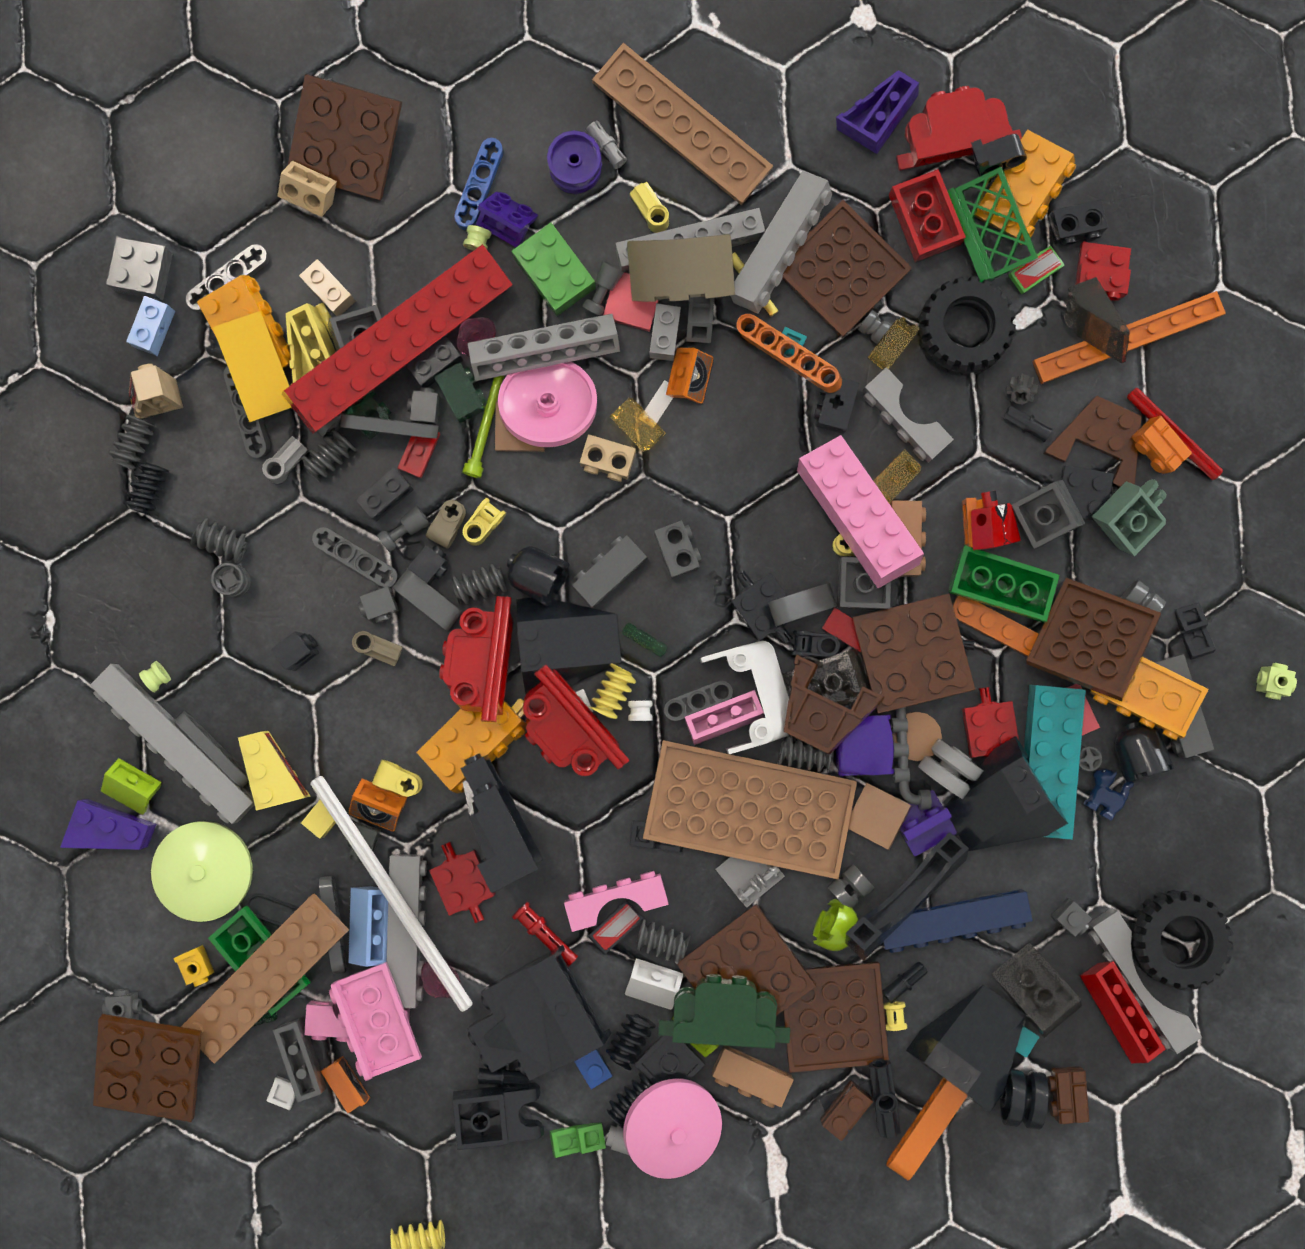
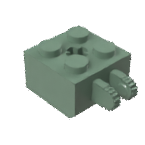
(1132, 516)

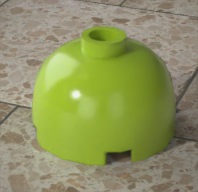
(833, 925)

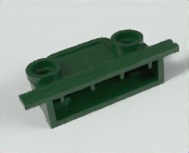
(725, 1014)

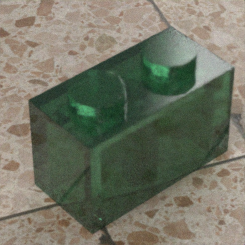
(460, 392)

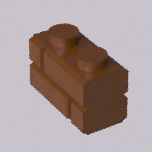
(1069, 1095)
(846, 1110)

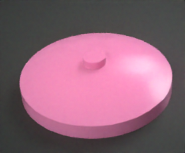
(548, 404)
(672, 1128)

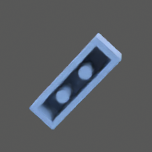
(368, 926)

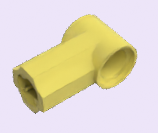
(650, 206)

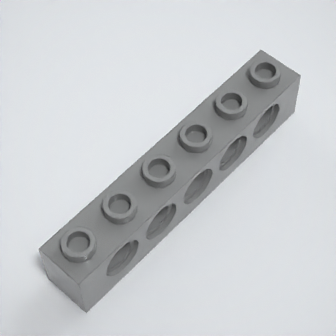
(741, 226)
(543, 347)

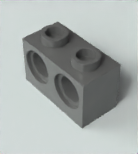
(672, 551)

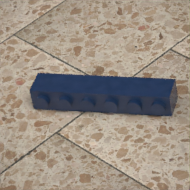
(961, 918)

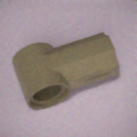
(379, 648)

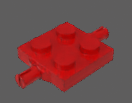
(988, 724)
(461, 882)

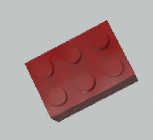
(926, 215)

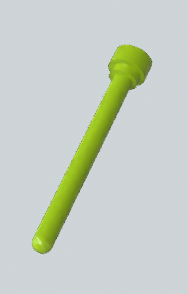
(474, 465)

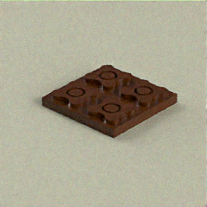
(345, 135)
(844, 269)
(1093, 639)
(913, 653)
(751, 950)
(838, 1019)
(147, 1067)

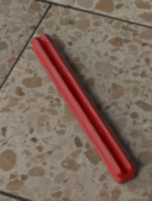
(1198, 456)

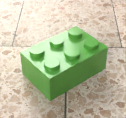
(553, 269)

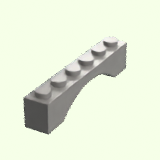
(1115, 938)

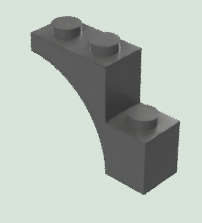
(700, 319)

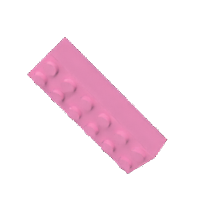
(859, 511)

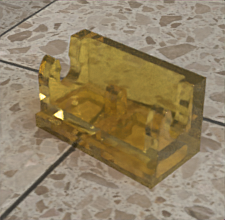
(893, 343)
(637, 424)
(897, 475)

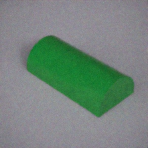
(1003, 583)
(240, 939)

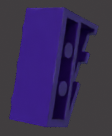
(880, 112)
(106, 828)

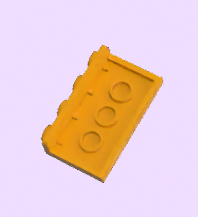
(1031, 183)
(241, 299)
(1159, 699)
(465, 737)

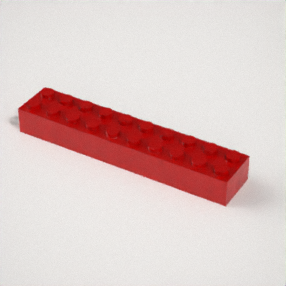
(396, 339)

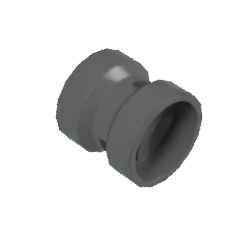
(873, 326)

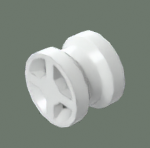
(640, 711)

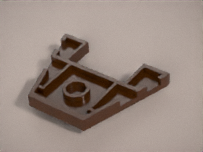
(1105, 429)
(820, 719)

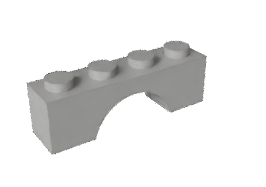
(925, 438)

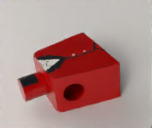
(993, 523)

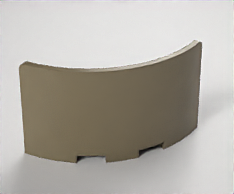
(681, 268)

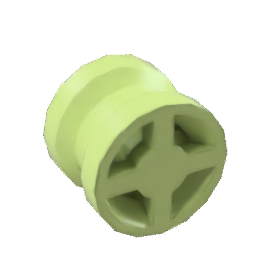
(476, 237)
(154, 676)

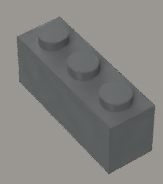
(608, 570)
(299, 1059)

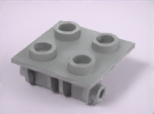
(748, 878)

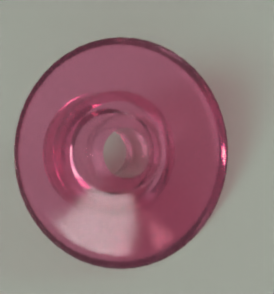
(474, 330)
(432, 983)

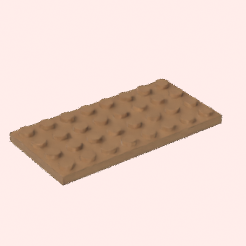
(750, 809)

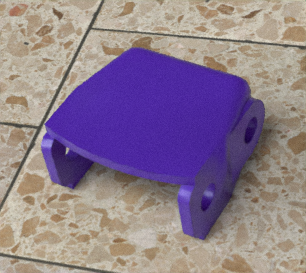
(867, 749)

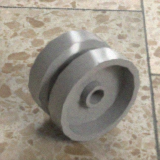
(950, 768)

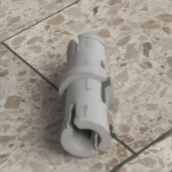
(606, 144)

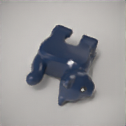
(1102, 794)

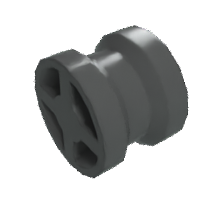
(1092, 757)

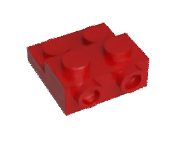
(1108, 264)

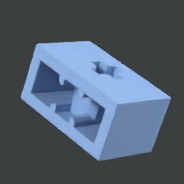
(150, 326)

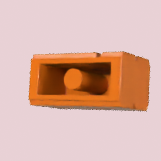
(1161, 445)

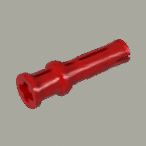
(536, 926)

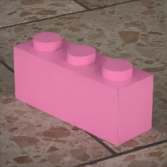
(724, 717)

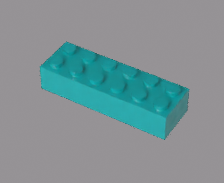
(1054, 746)

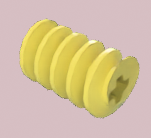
(613, 692)
(419, 1239)

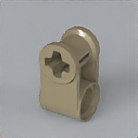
(443, 528)

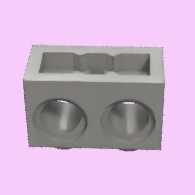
(664, 332)

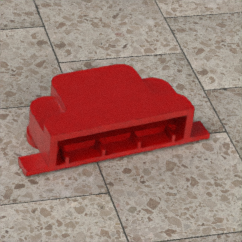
(950, 126)
(479, 659)
(567, 727)

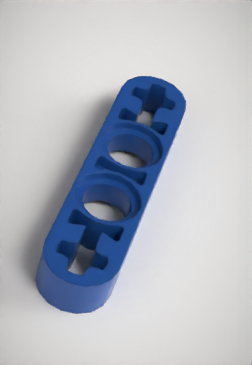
(475, 182)

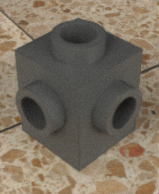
(122, 1004)

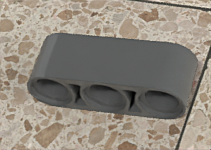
(427, 599)
(802, 604)
(707, 692)

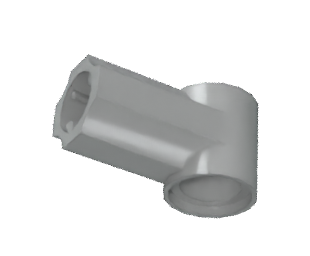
(287, 457)

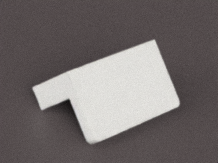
(653, 984)

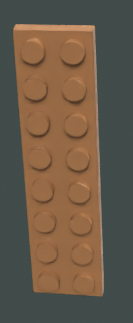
(682, 124)
(266, 977)

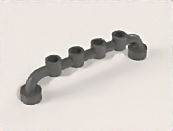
(902, 773)

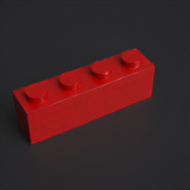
(1122, 1012)

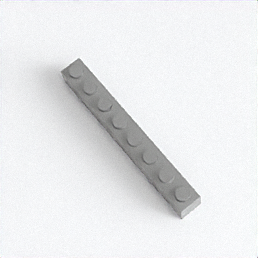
(165, 737)

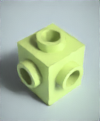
(1268, 681)

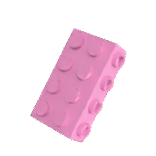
(374, 1021)

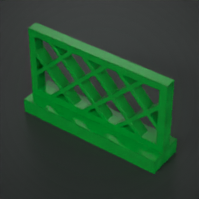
(974, 240)

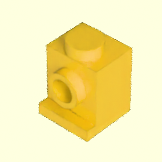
(198, 958)

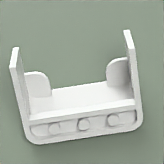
(765, 668)

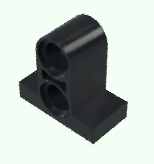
(1002, 152)

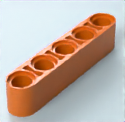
(783, 343)
(926, 1129)

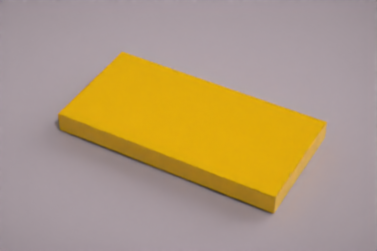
(253, 365)

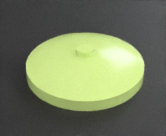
(201, 871)

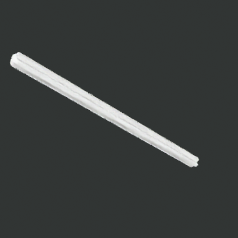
(391, 893)

